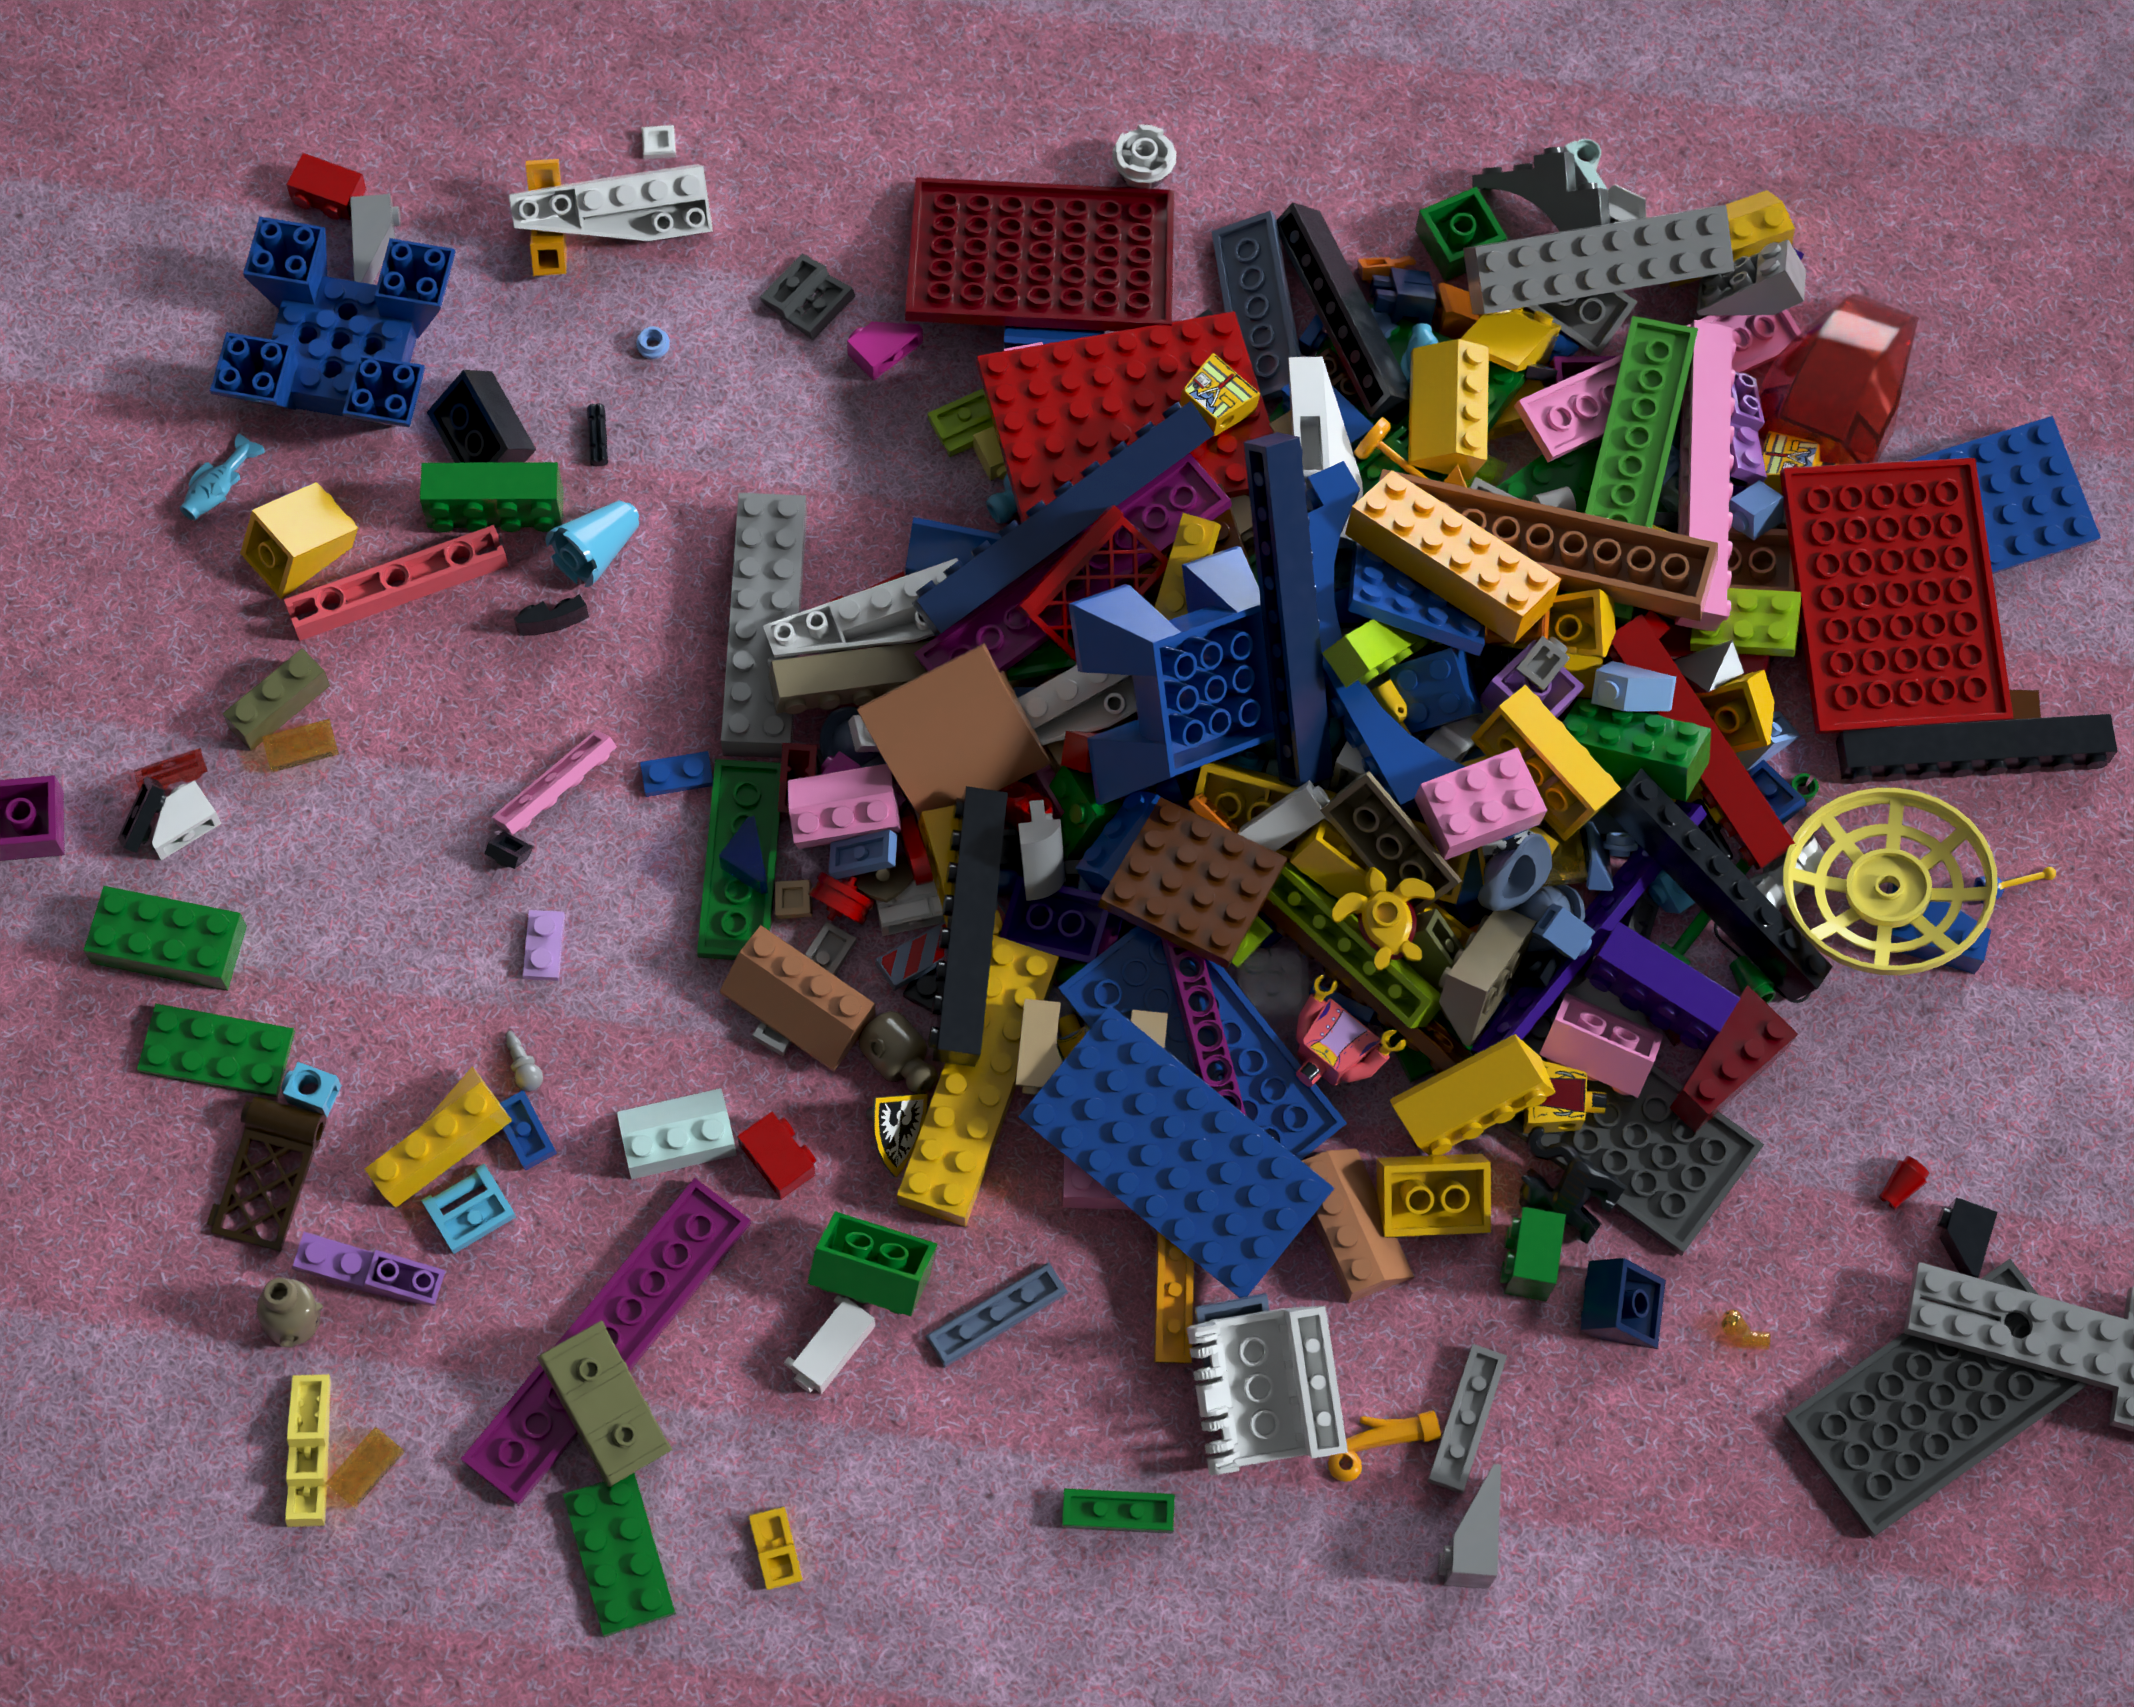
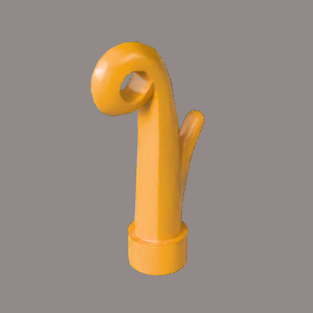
(1385, 1433)

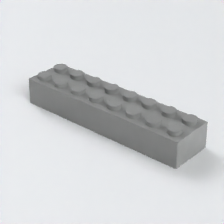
(1598, 259)
(764, 590)

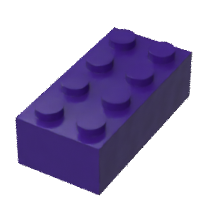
(1661, 987)

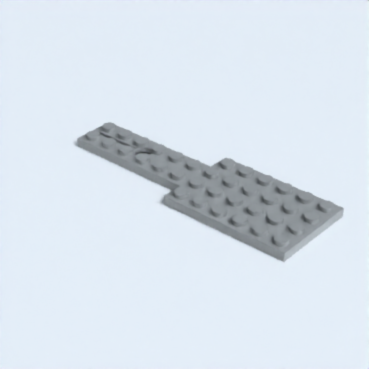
(2061, 1336)

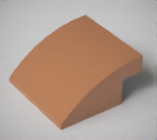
(954, 732)

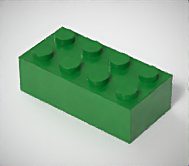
(492, 494)
(1625, 741)
(165, 938)

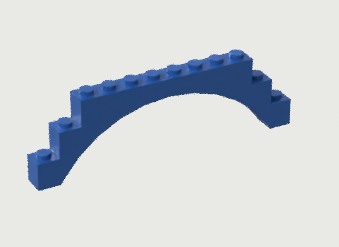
(1386, 747)

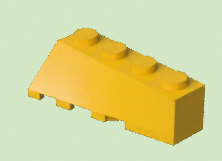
(1581, 622)
(450, 1133)

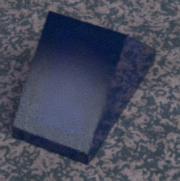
(744, 858)

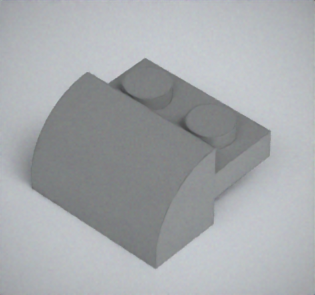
(1041, 853)

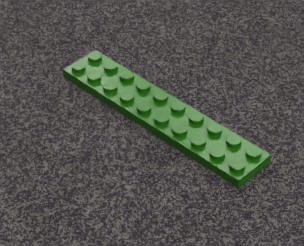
(1641, 426)

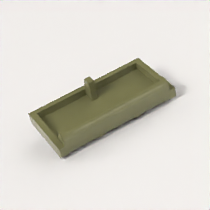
(604, 1403)

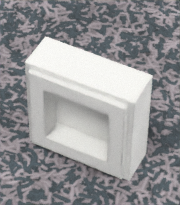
(658, 142)

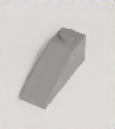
(372, 228)

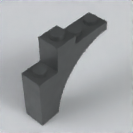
(1551, 189)

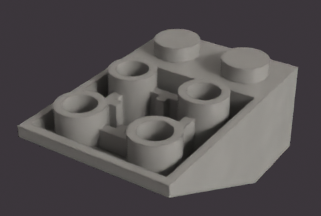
(1758, 286)

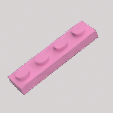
(549, 786)

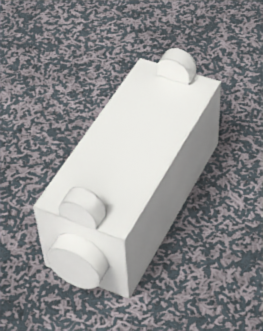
(1287, 817)
(831, 1346)

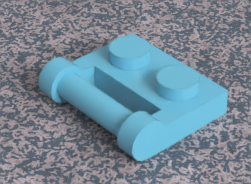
(474, 1217)

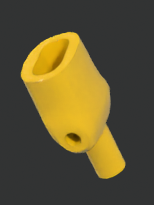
(1391, 701)

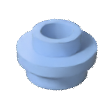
(649, 334)
(1619, 844)

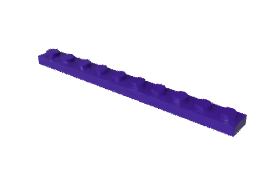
(1602, 917)

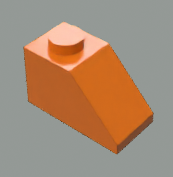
(1453, 311)

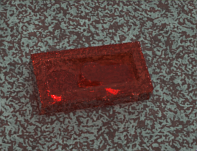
(183, 768)

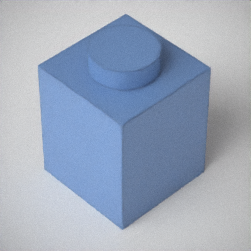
(1756, 510)
(1564, 932)

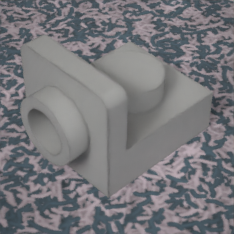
(1543, 662)

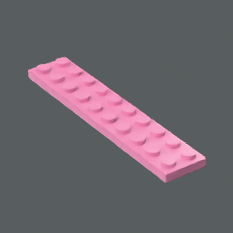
(1579, 406)

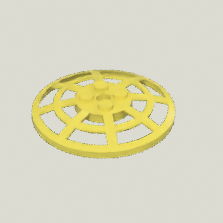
(1894, 867)

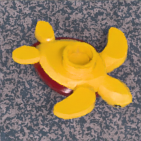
(1386, 916)

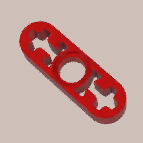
(915, 851)

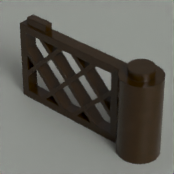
(275, 1126)

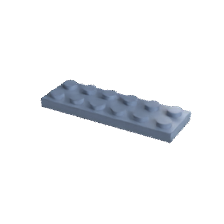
(1258, 292)

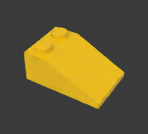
(1515, 337)

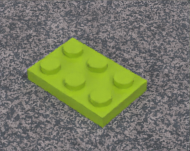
(1758, 623)

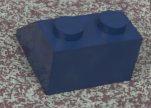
(1622, 1303)

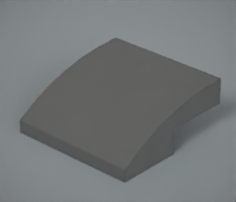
(798, 286)

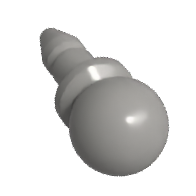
(527, 1074)

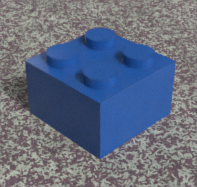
(1436, 690)

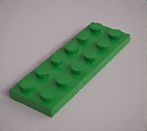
(729, 906)

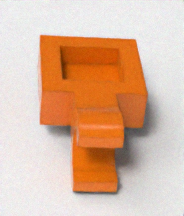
(1381, 266)

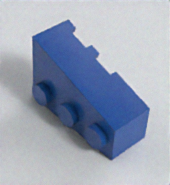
(1969, 960)

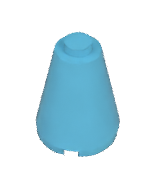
(592, 541)

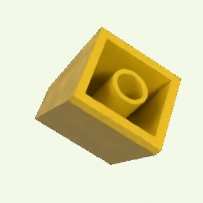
(296, 537)

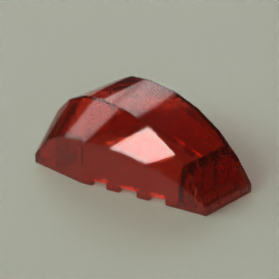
(1842, 380)

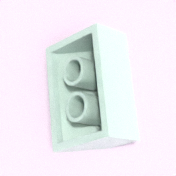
(676, 1133)

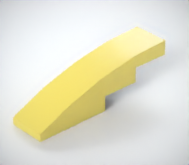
(308, 1450)

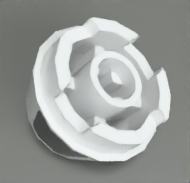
(1144, 157)

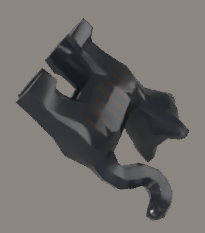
(1575, 1187)

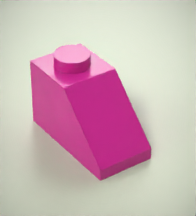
(882, 345)

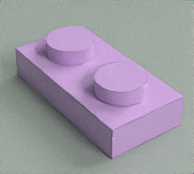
(543, 945)

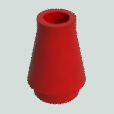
(1904, 1181)

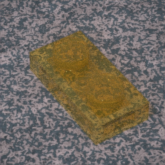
(300, 745)
(365, 1467)

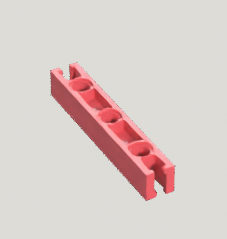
(371, 589)

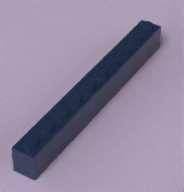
(1061, 519)
(1289, 608)

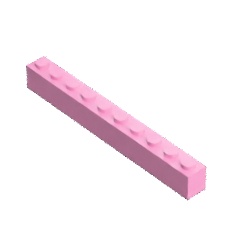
(1707, 460)

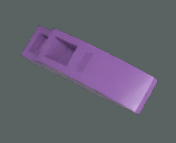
(1747, 421)
(368, 1271)

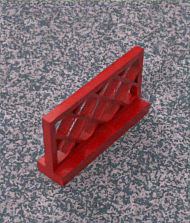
(1077, 558)

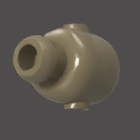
(898, 1051)
(288, 1312)

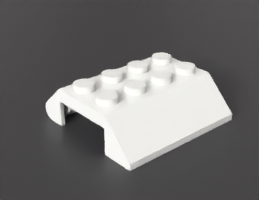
(1268, 1387)

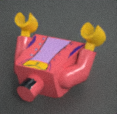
(1337, 1043)

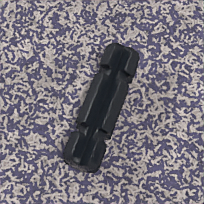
(597, 435)

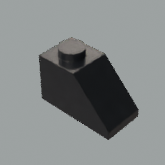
(1966, 1234)

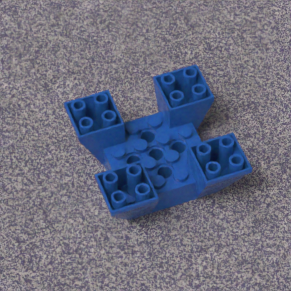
(385, 319)
(1194, 676)

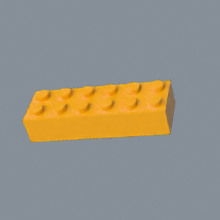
(1452, 556)

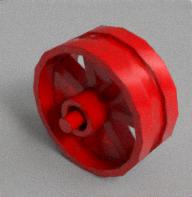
(841, 898)

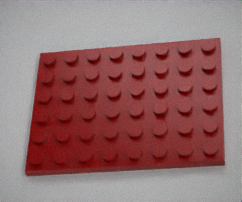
(1083, 396)
(1895, 594)

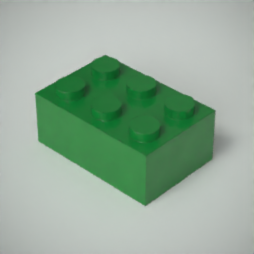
(872, 1264)

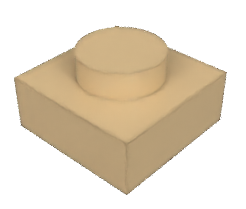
(793, 899)

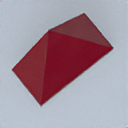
(796, 763)

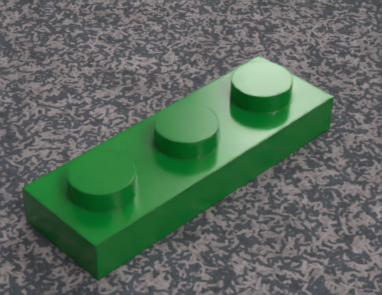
(1118, 1510)

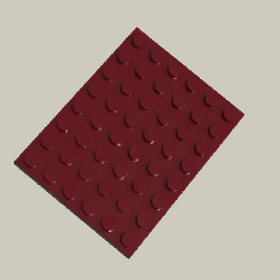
(1040, 255)

